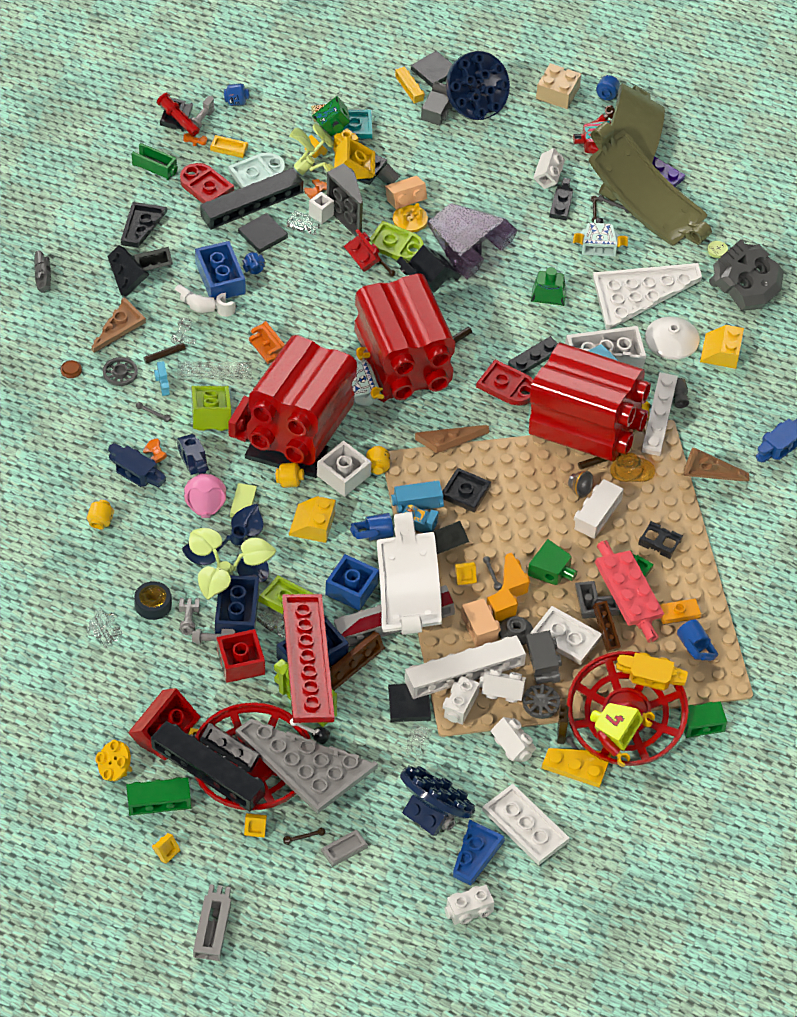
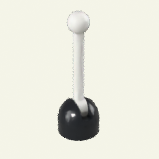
(319, 734)

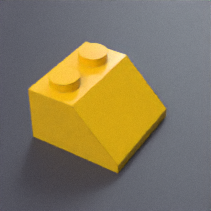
(356, 157)
(722, 346)
(313, 519)

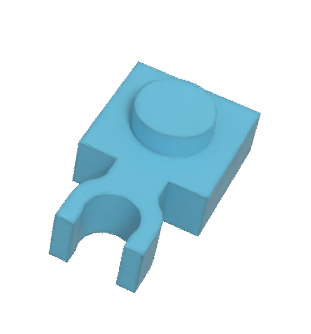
(161, 376)

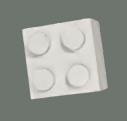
(344, 468)

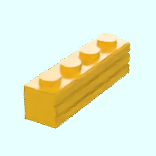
(409, 85)

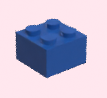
(352, 582)

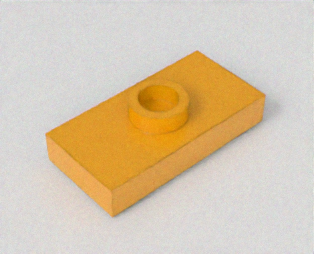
(680, 611)

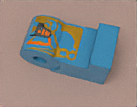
(423, 520)

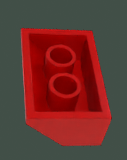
(168, 706)

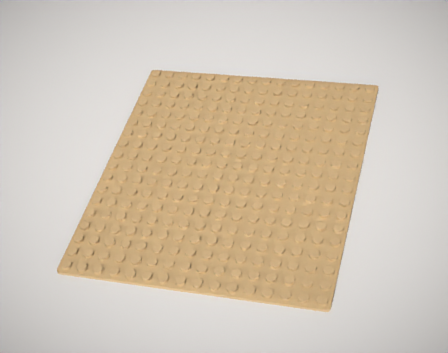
(533, 504)

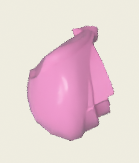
(205, 494)

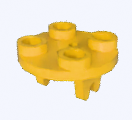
(410, 218)
(114, 761)

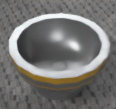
(581, 483)

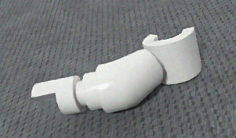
(206, 304)

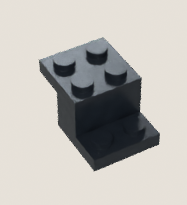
(431, 265)

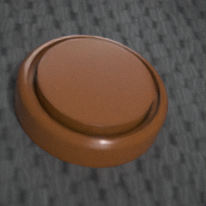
(71, 369)

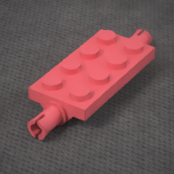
(629, 589)

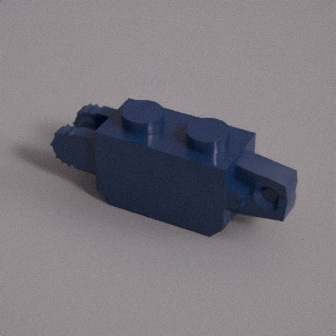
(135, 466)

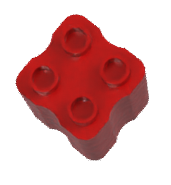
(404, 336)
(301, 400)
(588, 402)

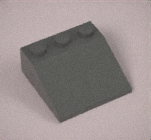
(348, 203)

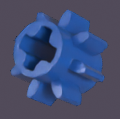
(253, 263)

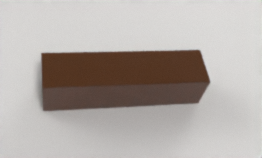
(606, 626)

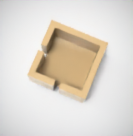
(558, 86)

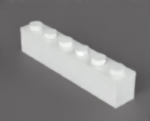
(471, 664)

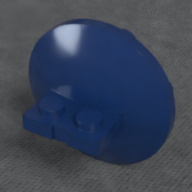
(477, 85)
(433, 799)

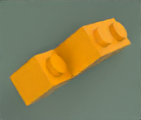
(515, 583)

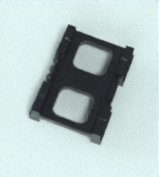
(658, 543)

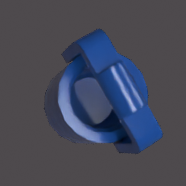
(377, 527)
(696, 640)

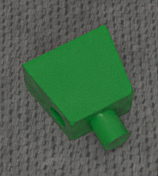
(551, 564)

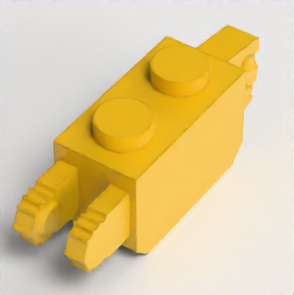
(651, 671)

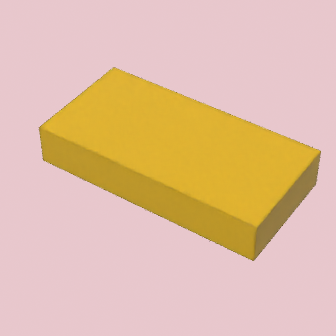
(229, 146)

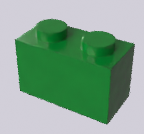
(705, 719)

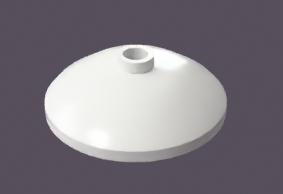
(672, 338)

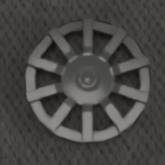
(120, 371)
(541, 701)

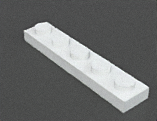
(659, 414)

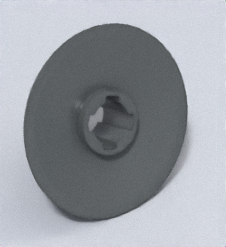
(516, 622)

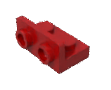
(362, 251)
(238, 422)

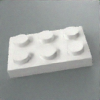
(572, 637)

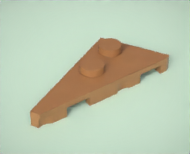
(122, 322)
(447, 438)

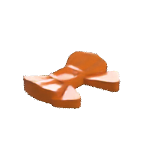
(188, 138)
(320, 186)
(153, 446)

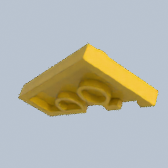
(576, 765)

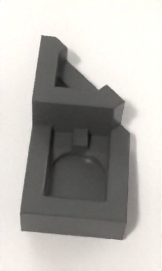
(388, 175)

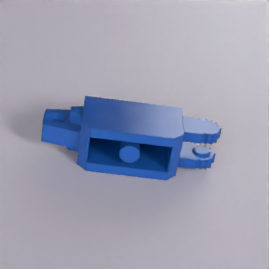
(778, 442)

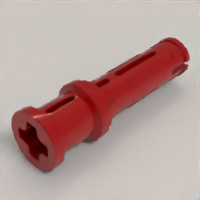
(173, 109)

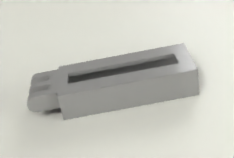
(212, 933)

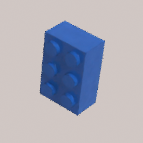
(220, 270)

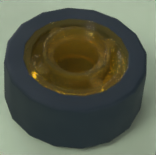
(153, 609)

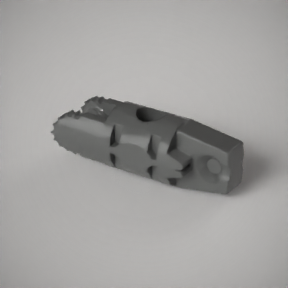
(42, 271)

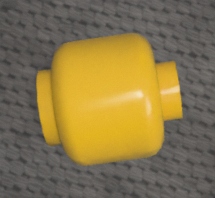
(379, 459)
(289, 475)
(100, 514)

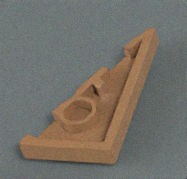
(707, 466)

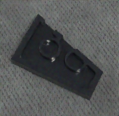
(141, 222)
(126, 270)

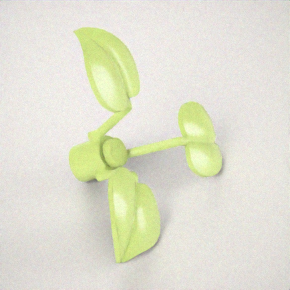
(306, 161)
(214, 581)

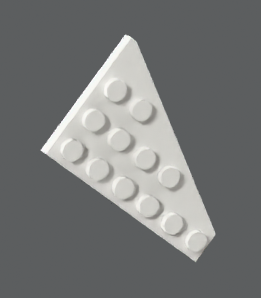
(633, 291)

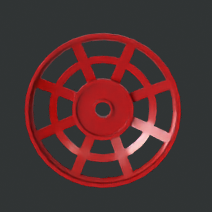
(622, 695)
(260, 770)

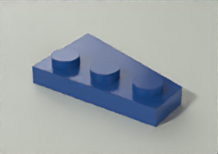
(476, 852)

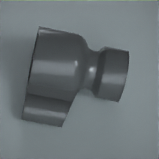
(680, 395)

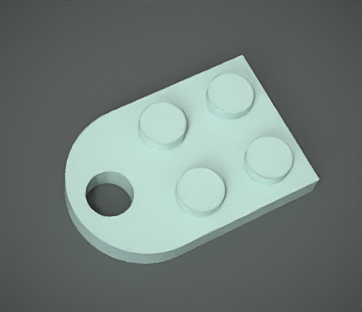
(256, 168)

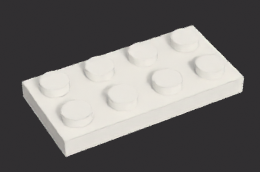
(525, 824)

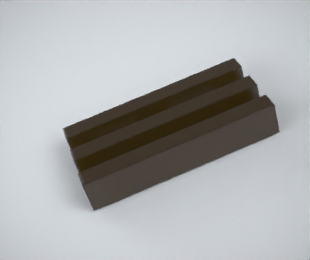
(562, 724)

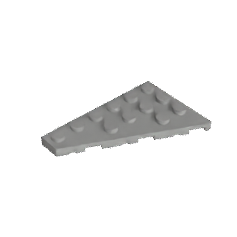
(309, 769)

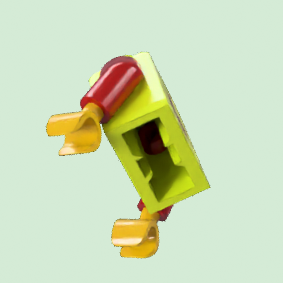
(618, 725)

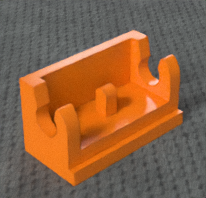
(266, 342)

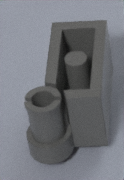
(436, 105)
(543, 657)

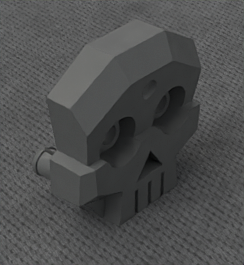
(740, 266)

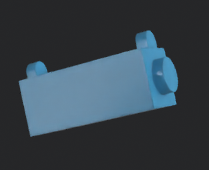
(422, 495)

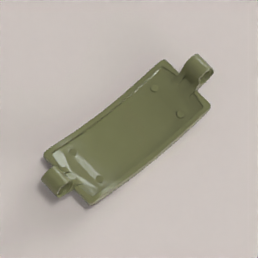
(640, 119)
(645, 189)

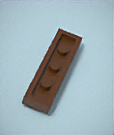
(355, 659)

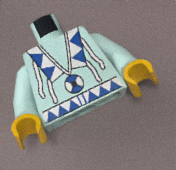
(599, 239)
(365, 383)

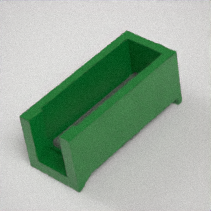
(155, 161)

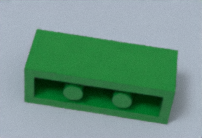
(158, 796)

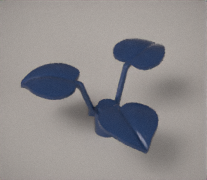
(244, 523)

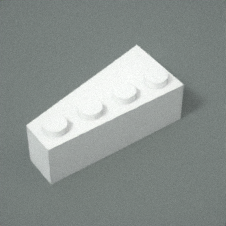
(623, 343)

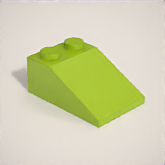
(210, 407)

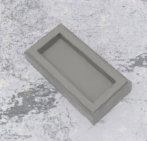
(344, 848)

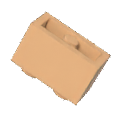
(406, 192)
(480, 622)

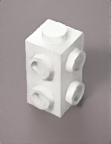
(549, 168)
(507, 686)
(461, 700)
(513, 739)
(469, 905)

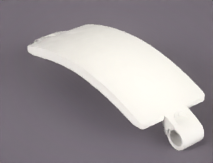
(409, 578)

